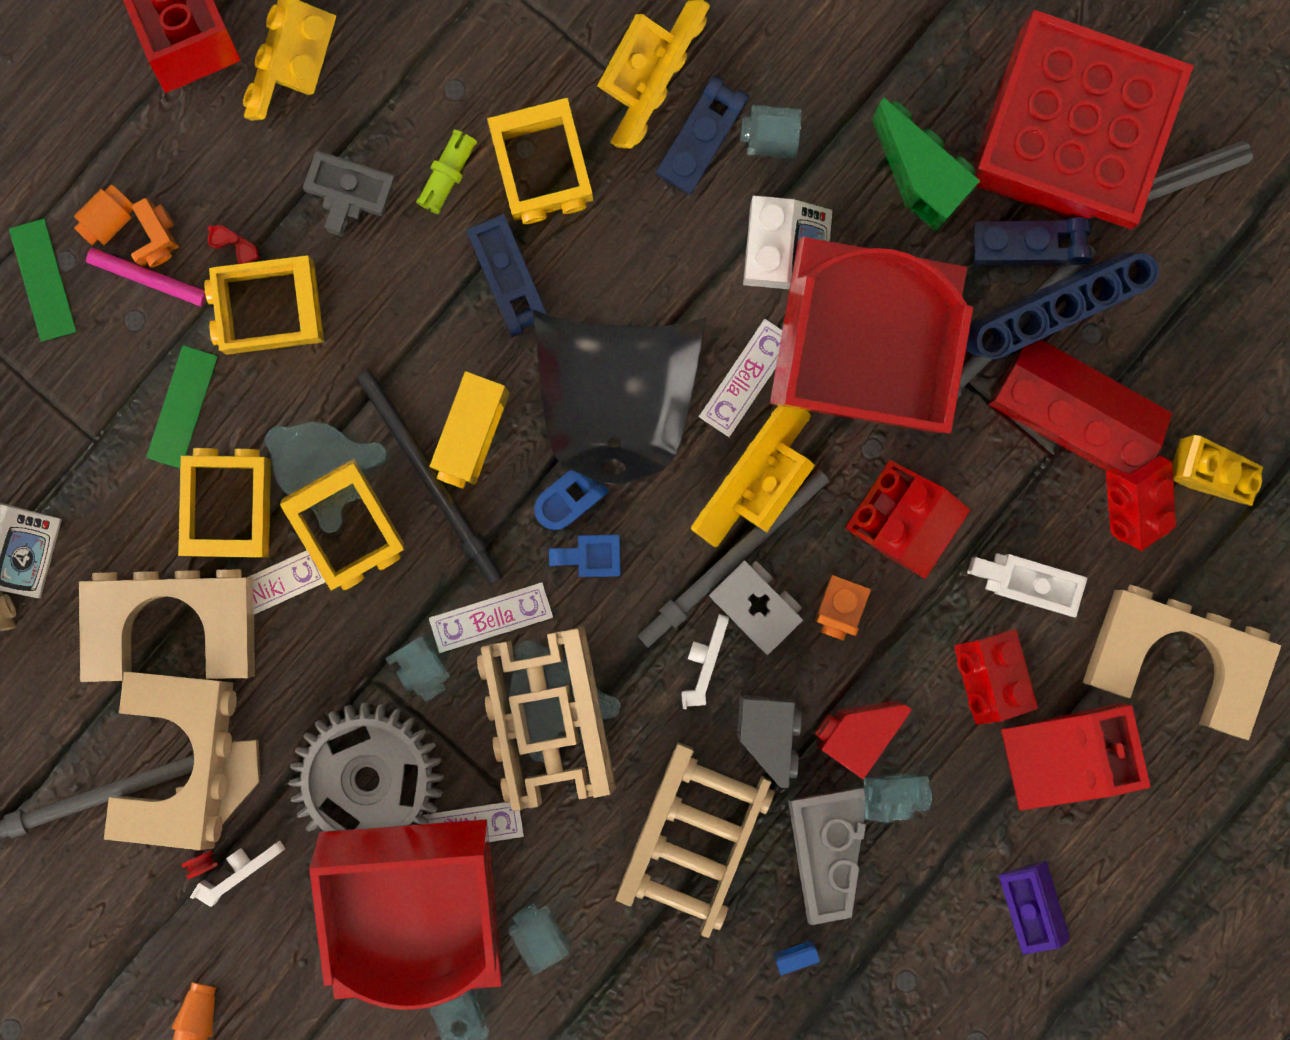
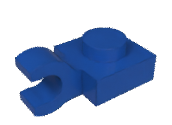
(594, 556)

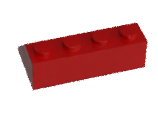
(1081, 408)

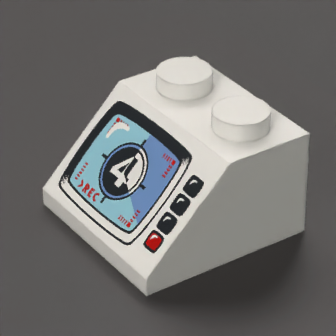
(774, 236)
(25, 549)

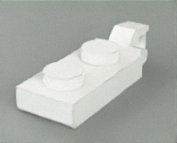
(1031, 582)

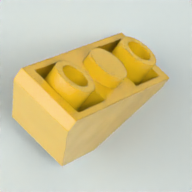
(1216, 470)

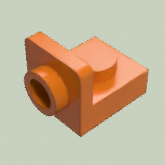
(841, 607)

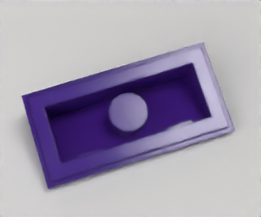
(1034, 908)

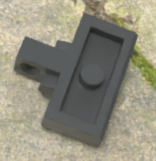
(347, 189)

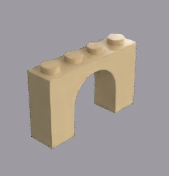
(112, 606)
(1240, 658)
(191, 815)

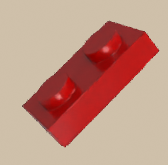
(1141, 503)
(995, 677)

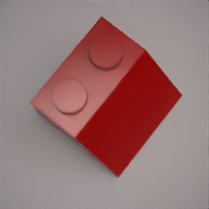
(860, 734)

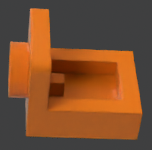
(156, 224)

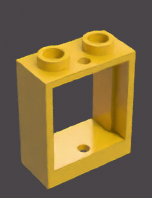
(530, 121)
(307, 300)
(469, 430)
(325, 487)
(261, 504)

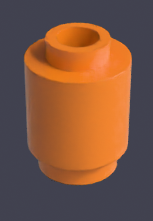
(103, 215)

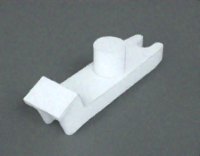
(707, 656)
(242, 866)

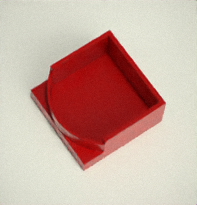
(1080, 122)
(873, 336)
(406, 913)

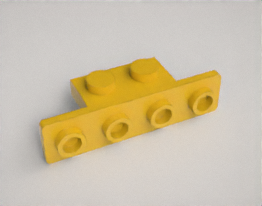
(290, 54)
(645, 66)
(760, 480)

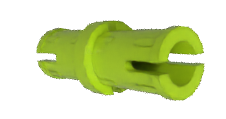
(446, 171)

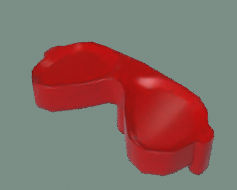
(221, 237)

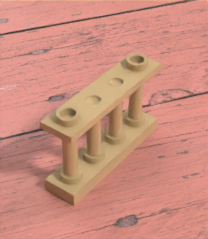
(653, 845)

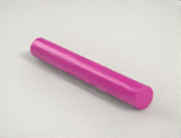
(146, 276)

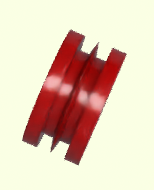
(199, 864)

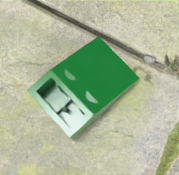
(924, 172)

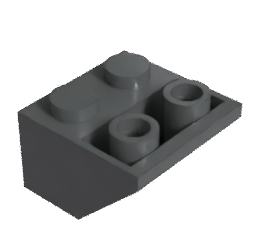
(767, 733)

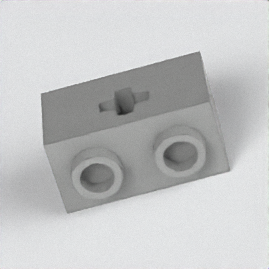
(764, 630)

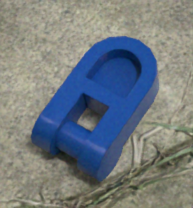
(556, 507)

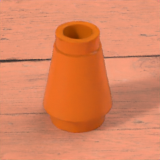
(196, 1014)

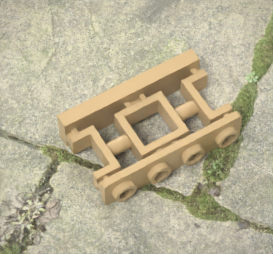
(582, 712)

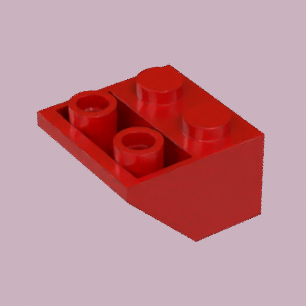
(908, 518)

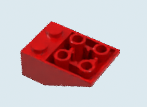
(1076, 757)

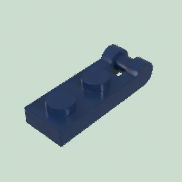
(701, 136)
(1031, 242)
(505, 271)

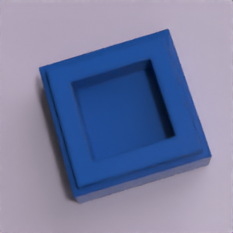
(796, 957)

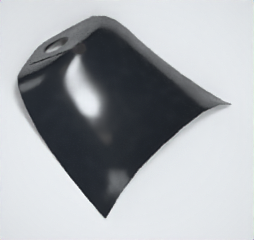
(616, 385)

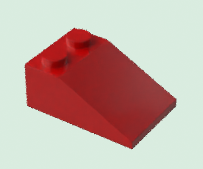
(182, 39)

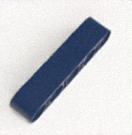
(1079, 304)

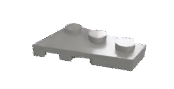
(827, 849)

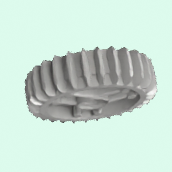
(386, 752)

